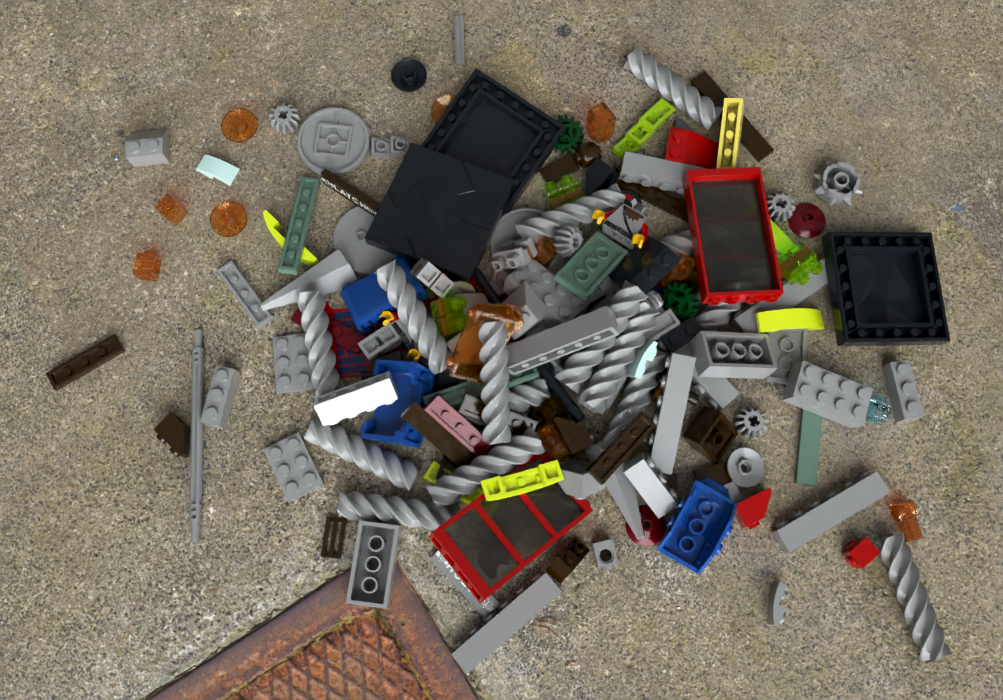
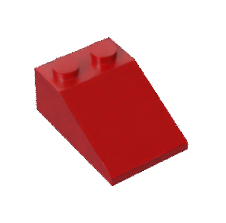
(690, 148)

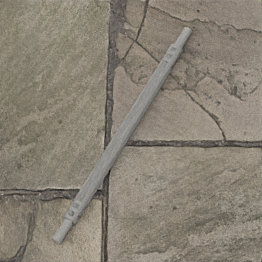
(196, 441)

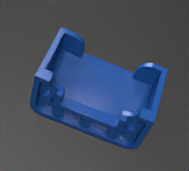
(368, 300)
(412, 383)

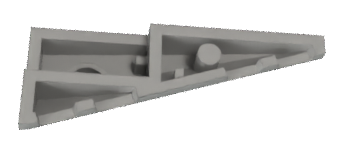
(328, 275)
(622, 492)

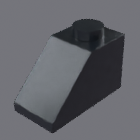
(599, 176)

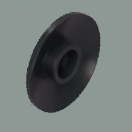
(405, 69)

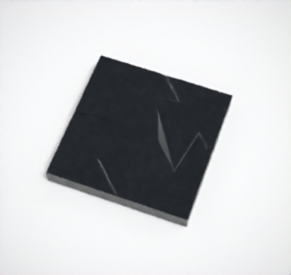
(496, 132)
(440, 212)
(885, 289)

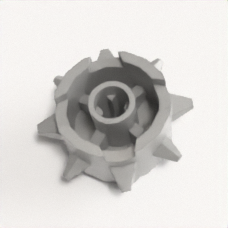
(838, 183)

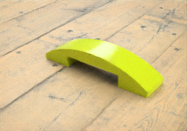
(274, 227)
(789, 319)
(522, 482)

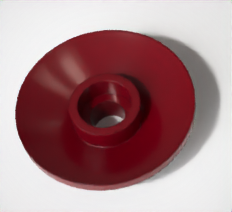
(804, 227)
(654, 533)

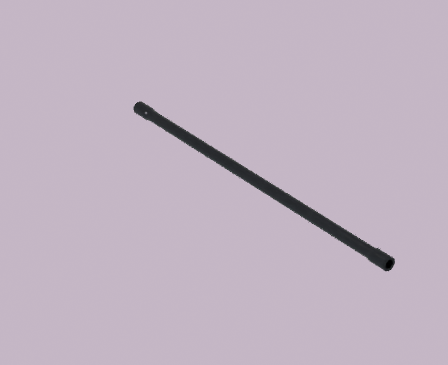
(571, 407)

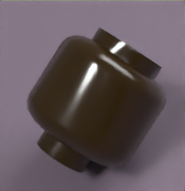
(586, 154)

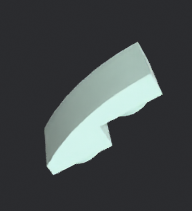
(217, 168)
(643, 353)

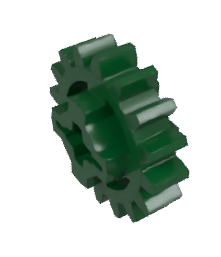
(567, 141)
(680, 300)

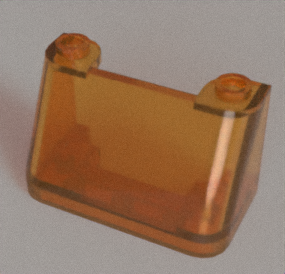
(465, 360)

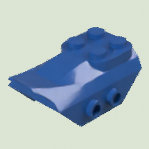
(699, 525)

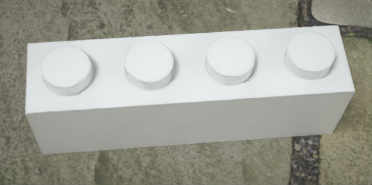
(356, 399)

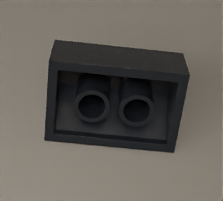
(645, 265)

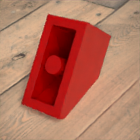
(753, 509)

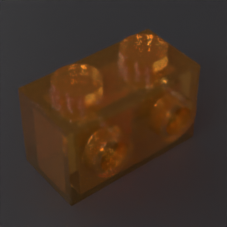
(600, 123)

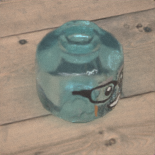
(878, 410)

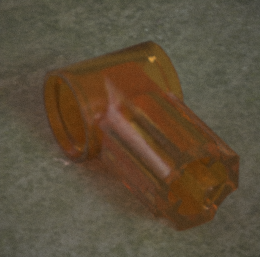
(679, 271)
(905, 514)

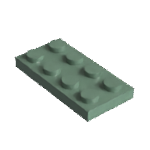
(591, 266)

